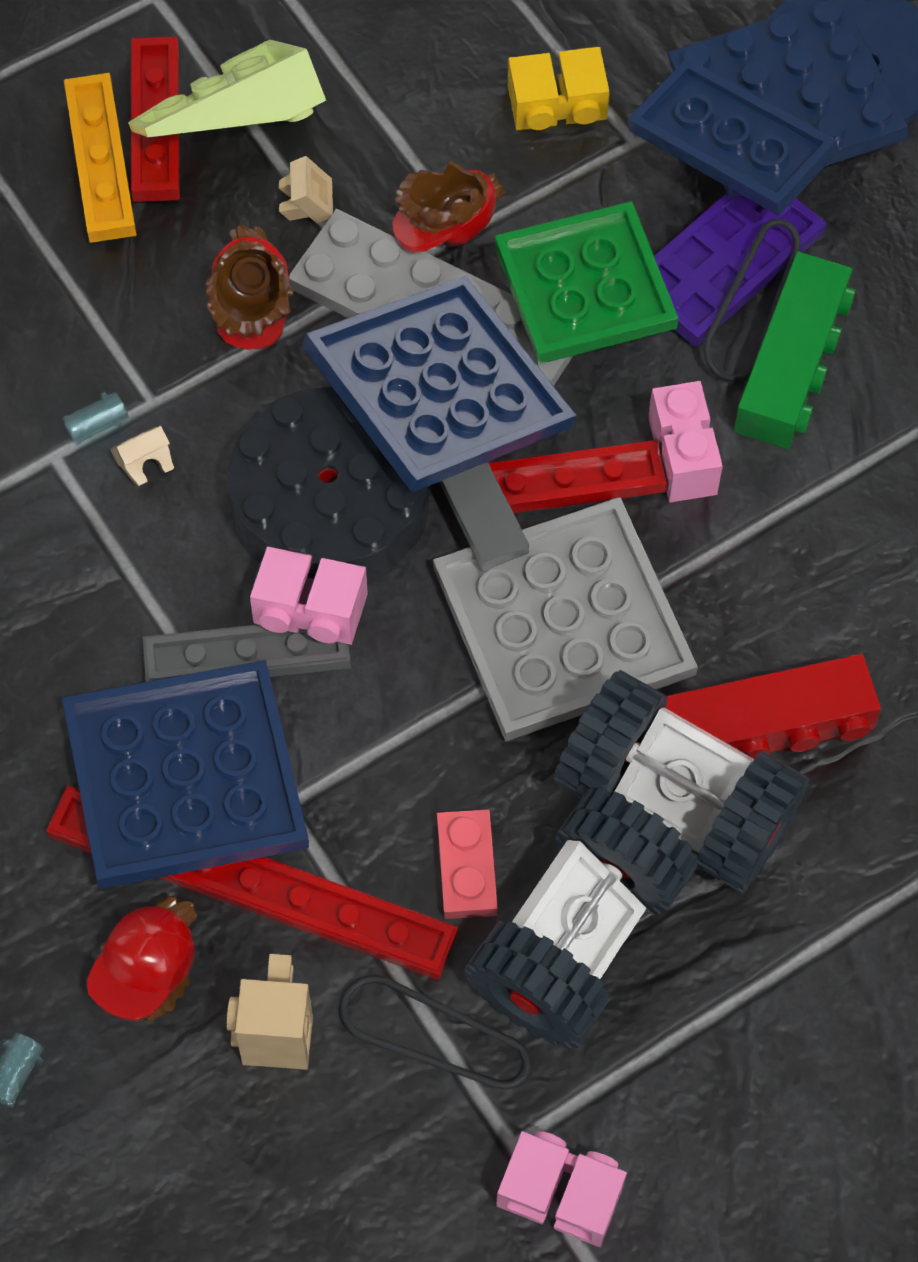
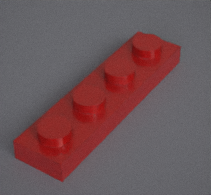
(157, 158)
(581, 476)

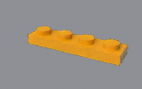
(99, 158)

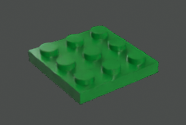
(585, 282)

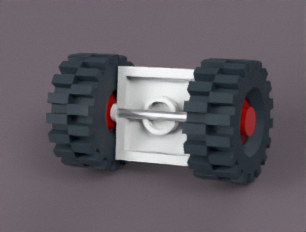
(704, 788)
(558, 946)

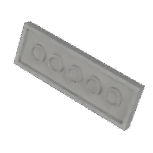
(363, 268)

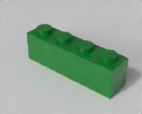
(793, 351)

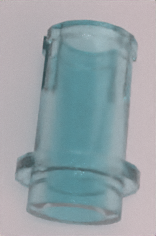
(96, 417)
(16, 1065)

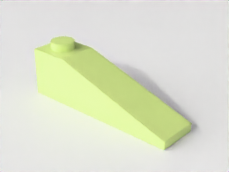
(255, 88)

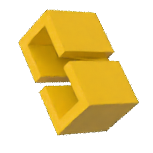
(535, 93)

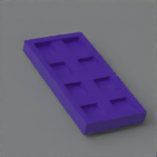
(711, 250)

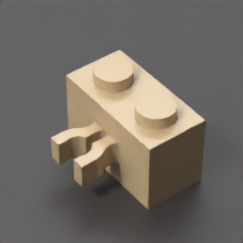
(272, 1018)

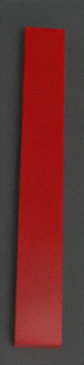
(300, 902)

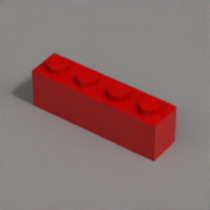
(786, 707)

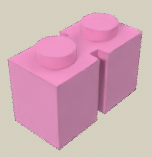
(691, 451)
(323, 606)
(535, 1176)

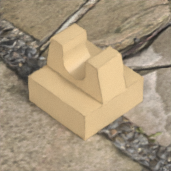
(309, 192)
(135, 451)

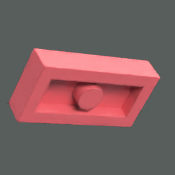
(467, 864)

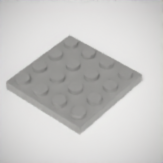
(564, 618)

